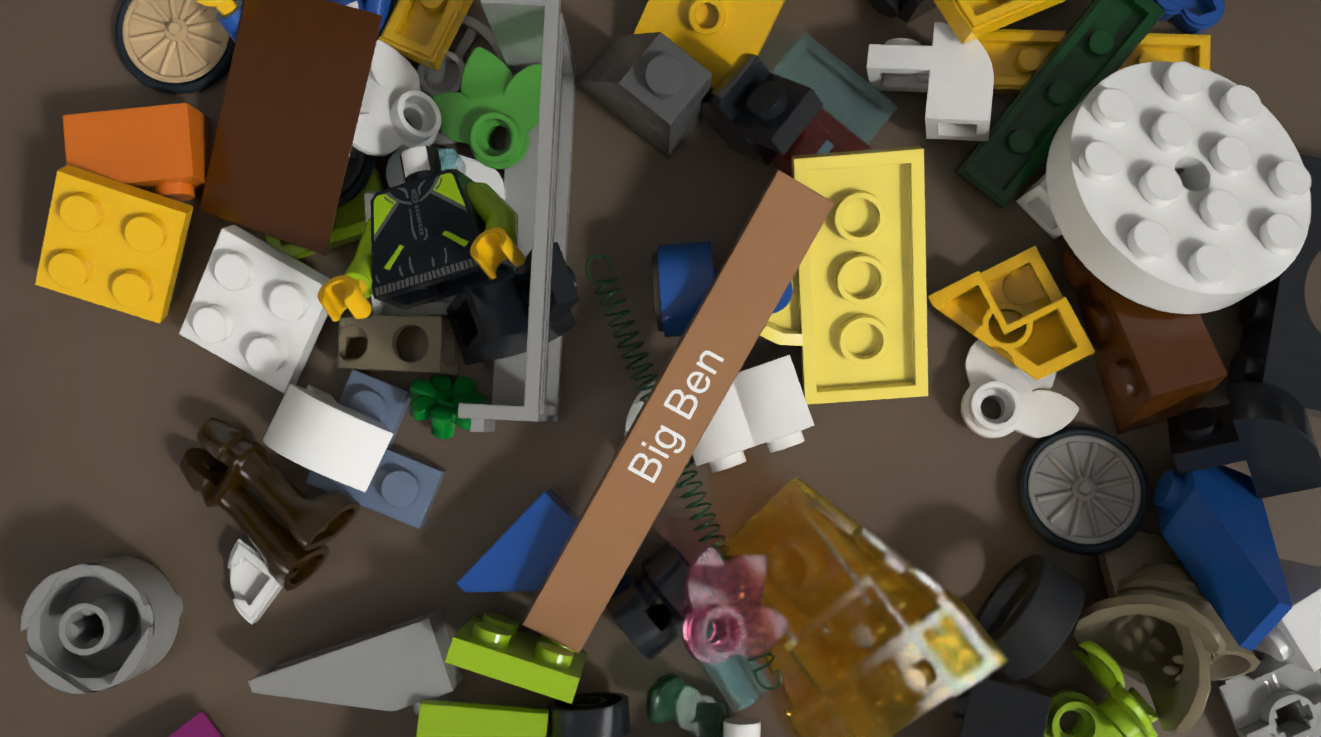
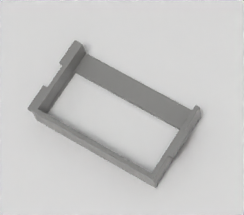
(539, 191)

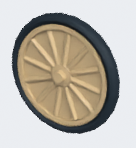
(173, 44)

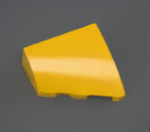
(1018, 314)

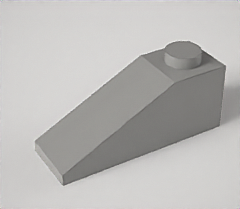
(373, 670)

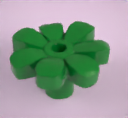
(440, 401)

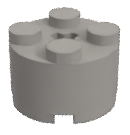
(100, 623)

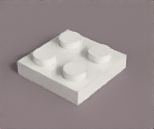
(257, 308)

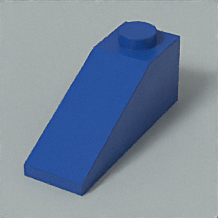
(1226, 547)

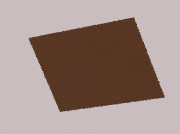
(290, 117)

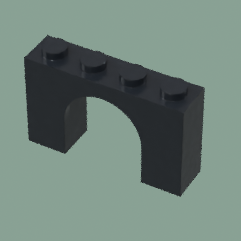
(1277, 334)

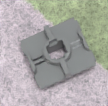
(1274, 684)

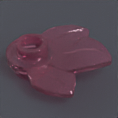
(731, 599)

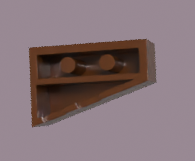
(1146, 357)

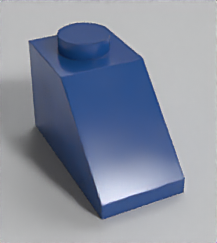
(525, 550)

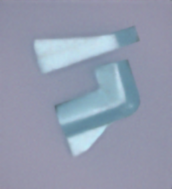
(737, 680)

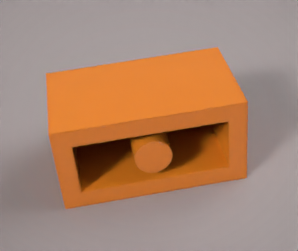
(145, 147)

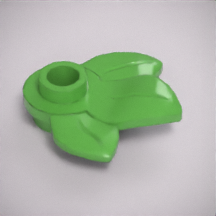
(492, 100)

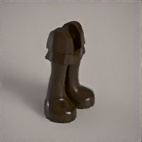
(232, 465)

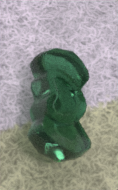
(686, 707)

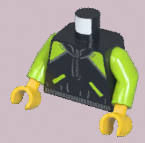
(427, 241)

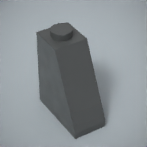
(649, 87)

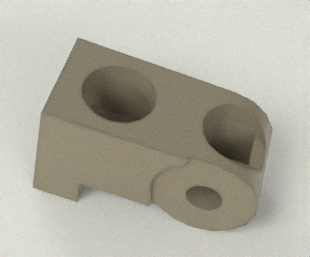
(398, 344)

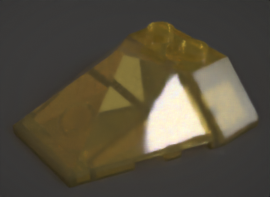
(866, 627)

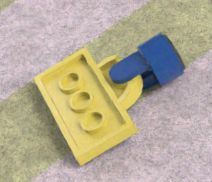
(856, 294)

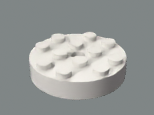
(1178, 188)

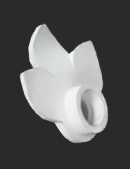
(388, 99)
(1024, 403)

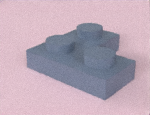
(401, 484)

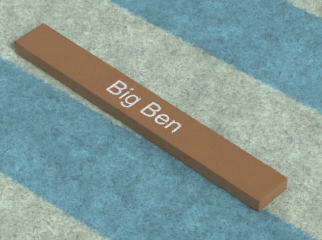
(677, 411)

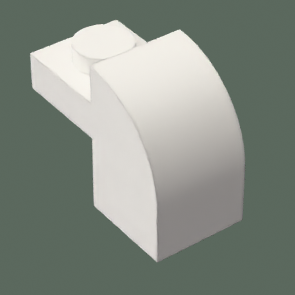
(952, 73)
(327, 436)

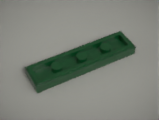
(1079, 62)

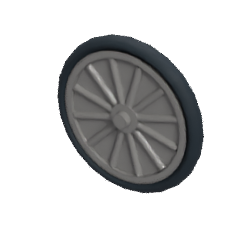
(1083, 490)

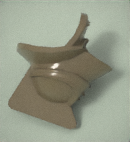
(1162, 630)

